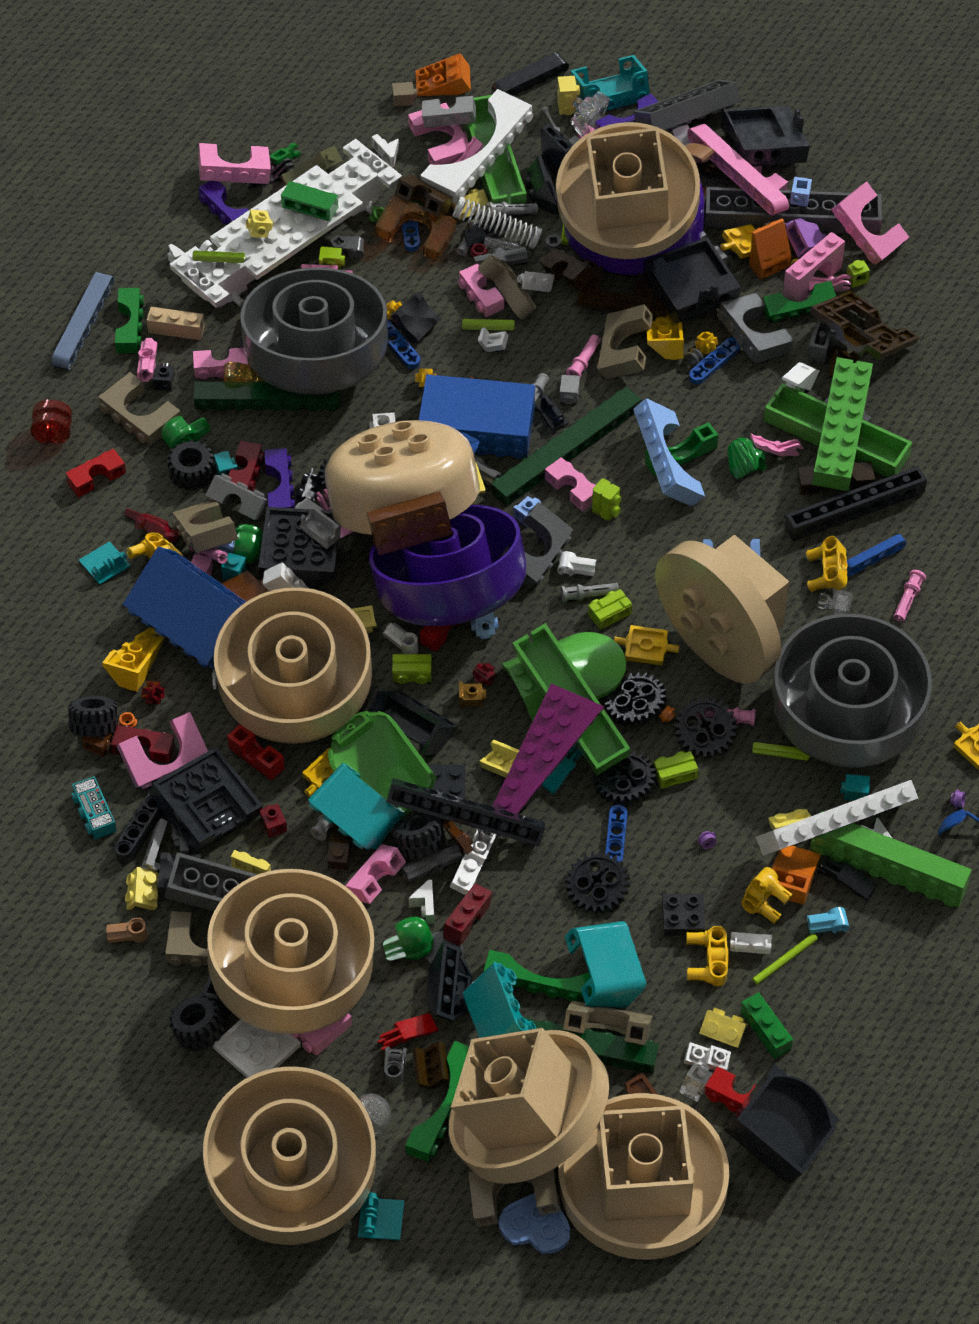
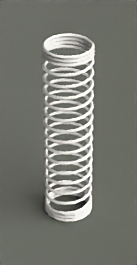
(460, 206)

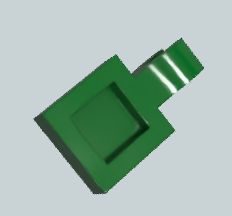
(281, 154)

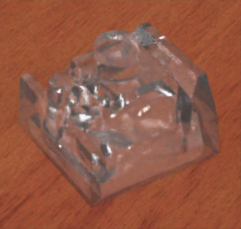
(588, 112)

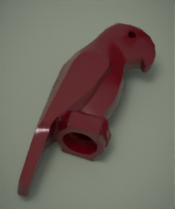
(153, 524)

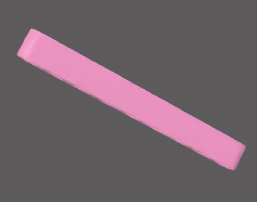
(740, 170)

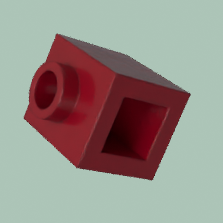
(273, 820)

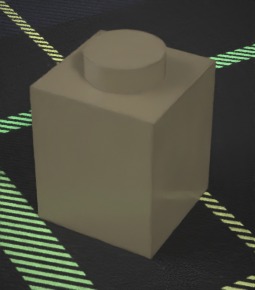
(403, 93)

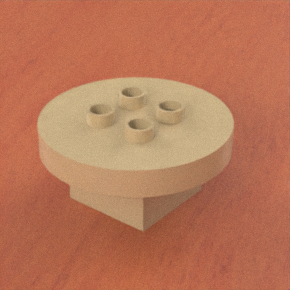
(628, 190)
(725, 605)
(526, 1103)
(646, 1178)

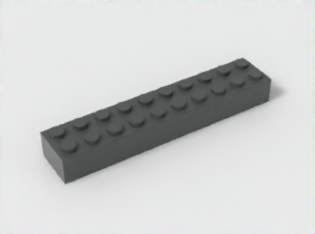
(736, 208)

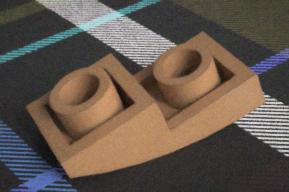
(699, 152)

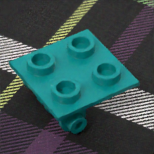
(105, 562)
(381, 1218)

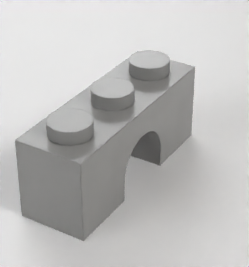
(461, 113)
(252, 502)

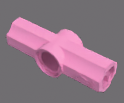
(147, 358)

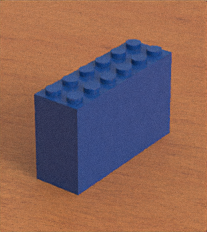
(485, 409)
(182, 604)

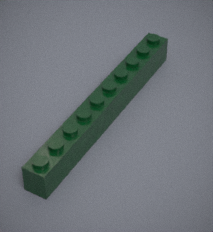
(566, 445)

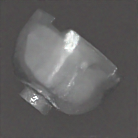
(378, 1111)

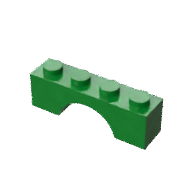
(779, 307)
(127, 337)
(699, 442)

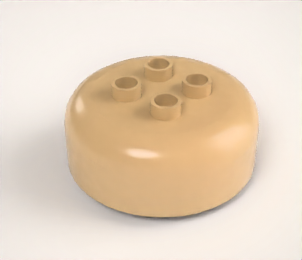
(399, 465)
(293, 665)
(290, 951)
(289, 1155)

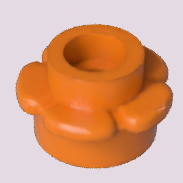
(667, 714)
(127, 716)

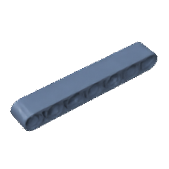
(81, 320)

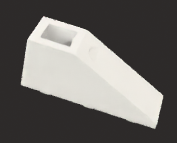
(801, 377)
(281, 577)

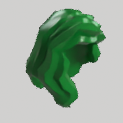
(744, 457)

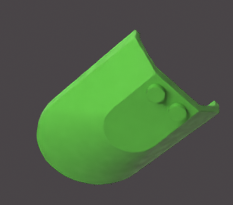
(593, 655)
(379, 752)

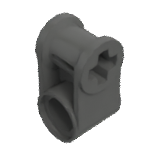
(350, 245)
(394, 1063)

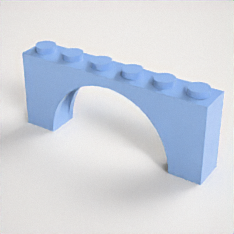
(674, 481)

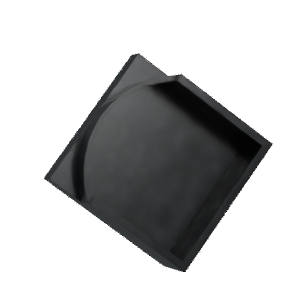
(289, 544)
(783, 1123)

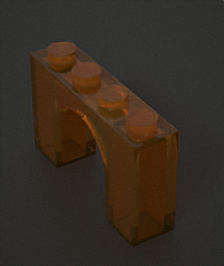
(401, 211)

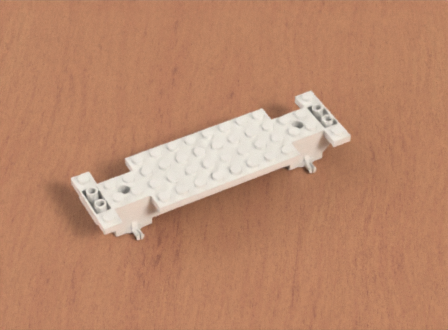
(357, 187)

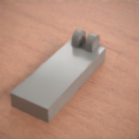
(153, 846)

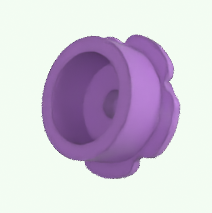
(957, 799)
(707, 837)

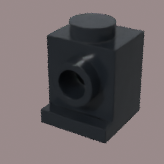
(165, 374)

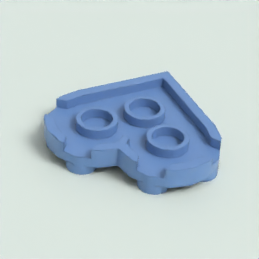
(523, 1224)

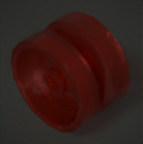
(51, 421)

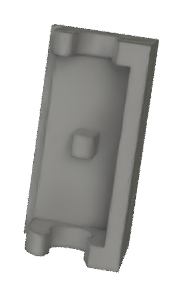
(320, 527)

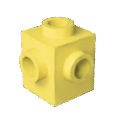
(259, 223)

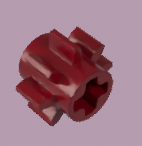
(484, 674)
(152, 692)

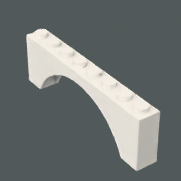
(456, 178)
(836, 817)

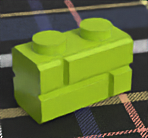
(606, 499)
(609, 609)
(411, 668)
(676, 769)

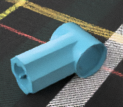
(832, 921)

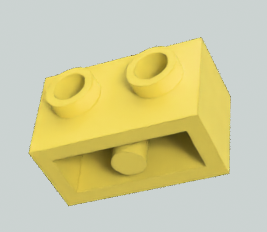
(567, 94)

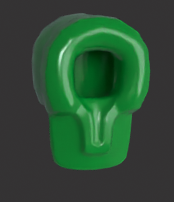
(178, 431)
(248, 542)
(412, 940)

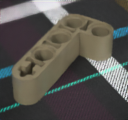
(507, 283)

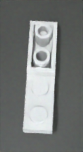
(472, 862)

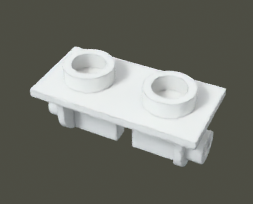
(536, 281)
(750, 943)

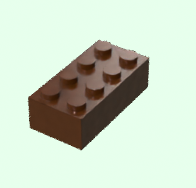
(409, 523)

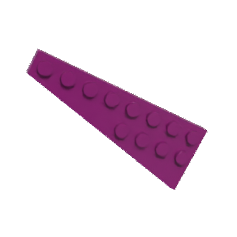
(552, 734)

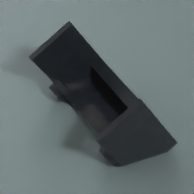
(414, 719)

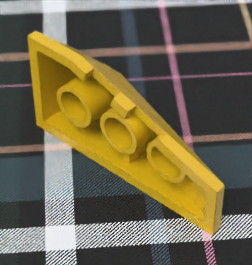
(666, 338)
(133, 661)

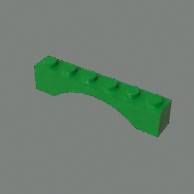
(565, 987)
(425, 1137)

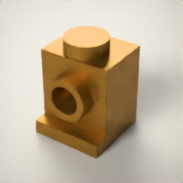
(471, 695)

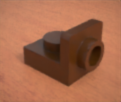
(96, 745)

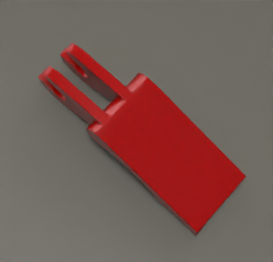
(408, 1029)

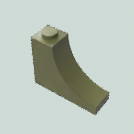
(326, 160)

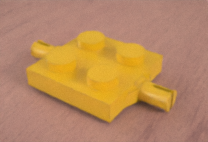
(738, 240)
(646, 645)
(968, 743)
(317, 773)

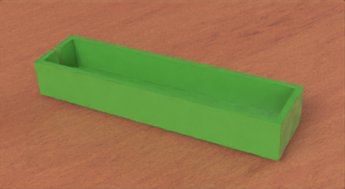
(502, 179)
(805, 418)
(842, 424)
(549, 664)
(895, 862)

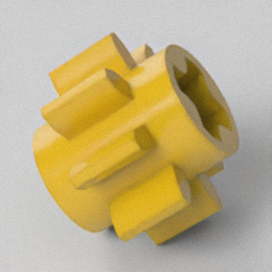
(391, 308)
(706, 342)
(421, 376)

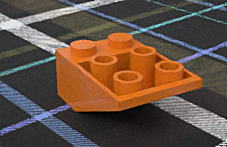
(444, 77)
(769, 249)
(796, 871)

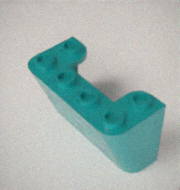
(621, 89)
(355, 808)
(611, 963)
(493, 1003)

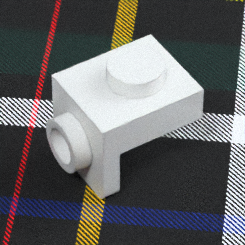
(492, 341)

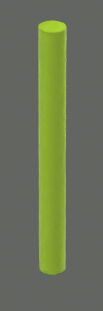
(784, 959)

